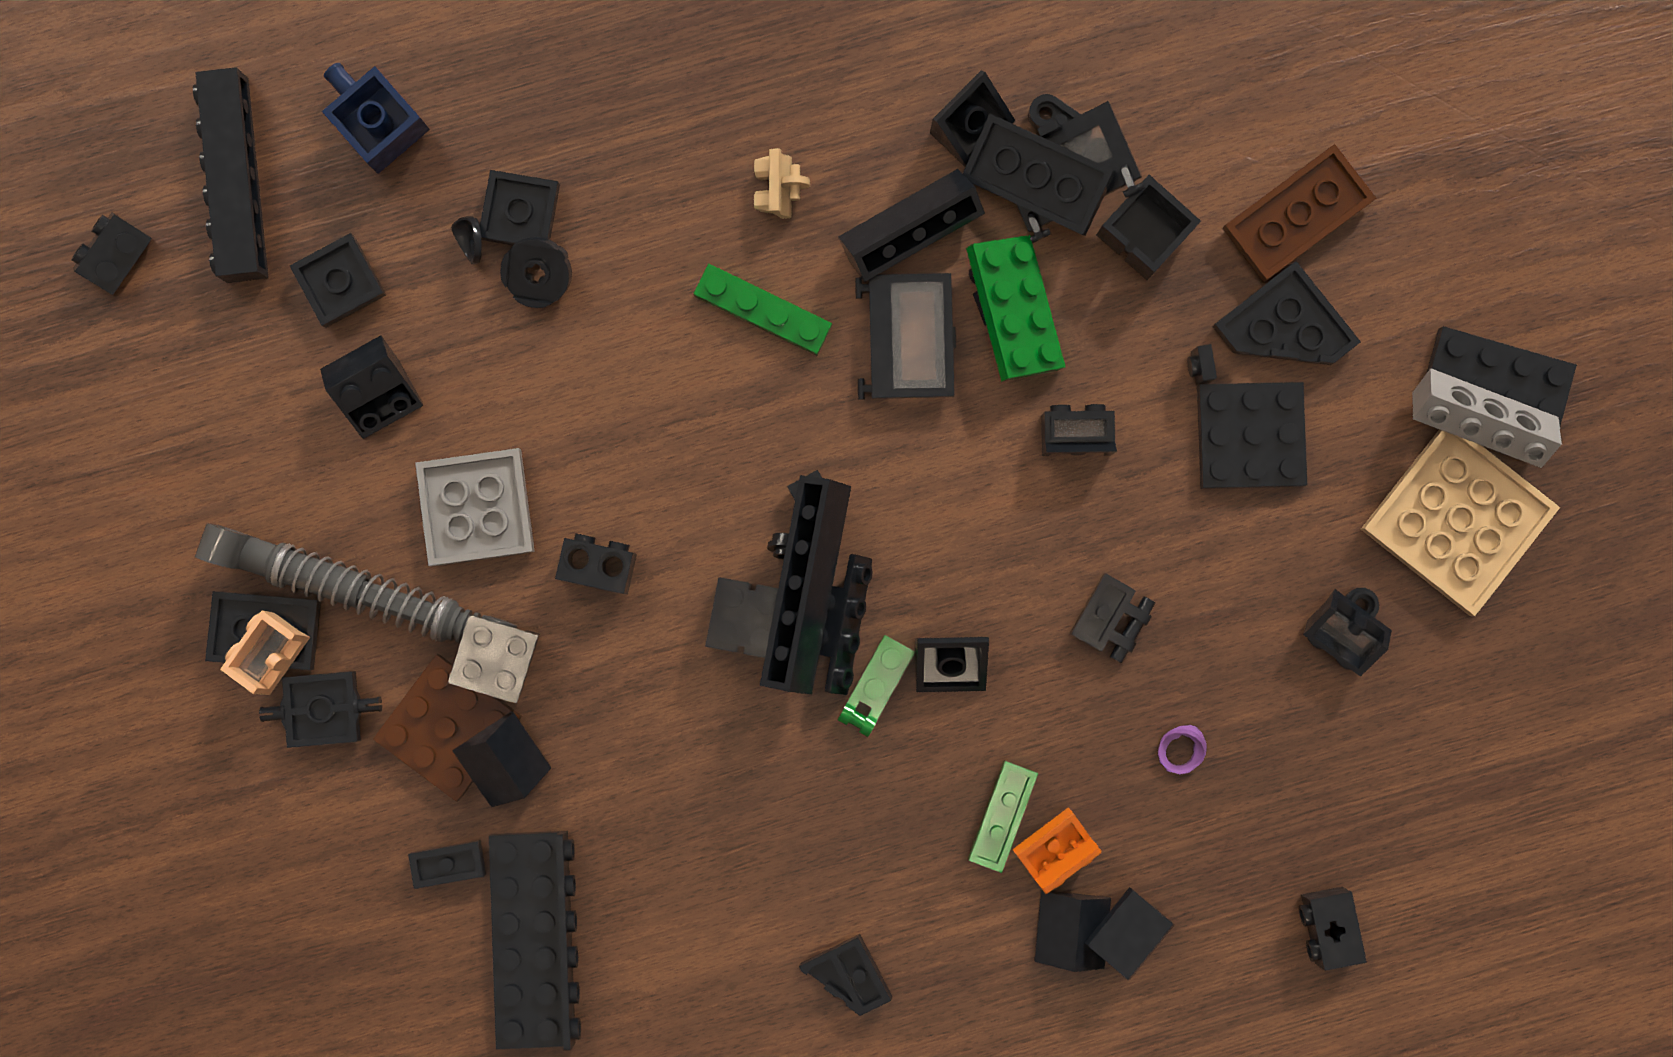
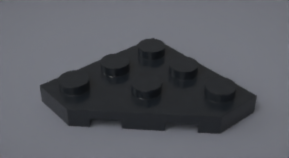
(1288, 322)

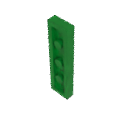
(762, 309)

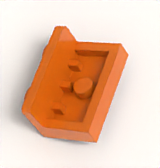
(1057, 851)

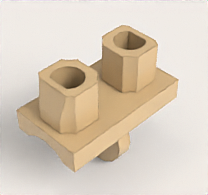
(783, 183)

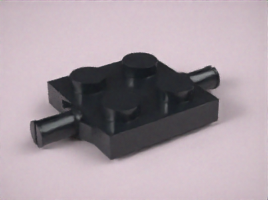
(321, 709)

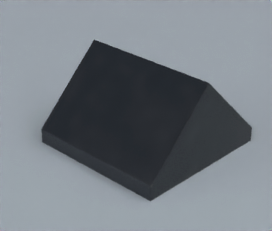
(965, 115)
(951, 664)
(503, 761)
(1063, 928)
(1129, 933)

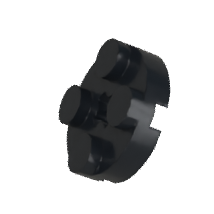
(552, 260)

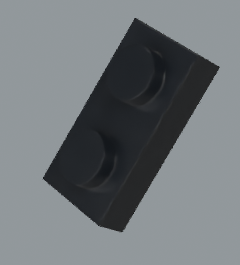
(447, 864)

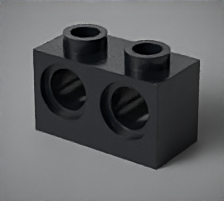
(595, 573)

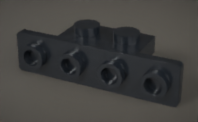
(843, 624)

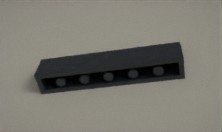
(231, 175)
(805, 585)

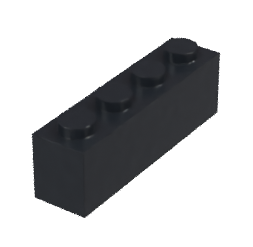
(911, 224)

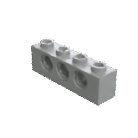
(1486, 418)

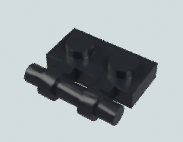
(1103, 613)

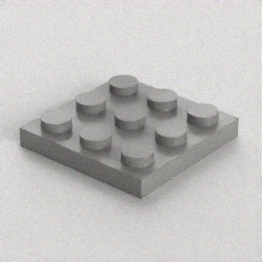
(474, 507)

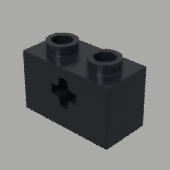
(1345, 943)

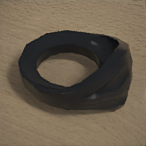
(468, 235)

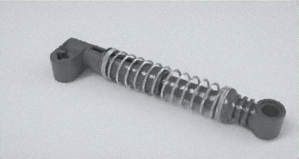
(285, 565)

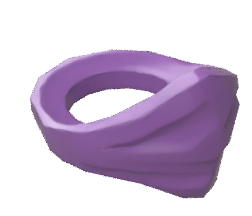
(1199, 749)

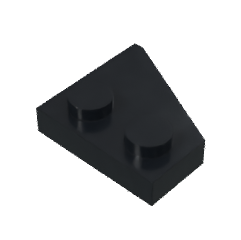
(850, 975)

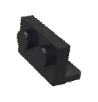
(110, 252)

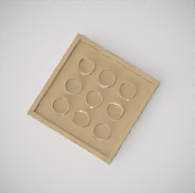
(1460, 519)

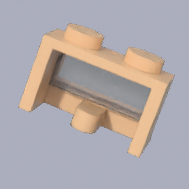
(264, 653)

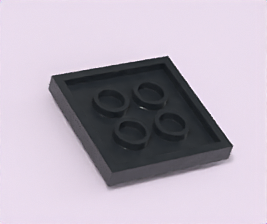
(1252, 435)

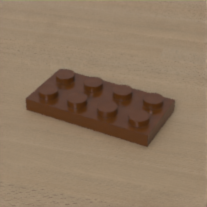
(1299, 213)

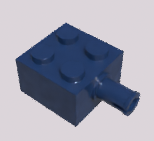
(372, 116)

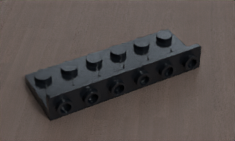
(533, 940)

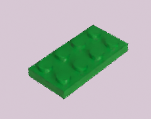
(1015, 307)

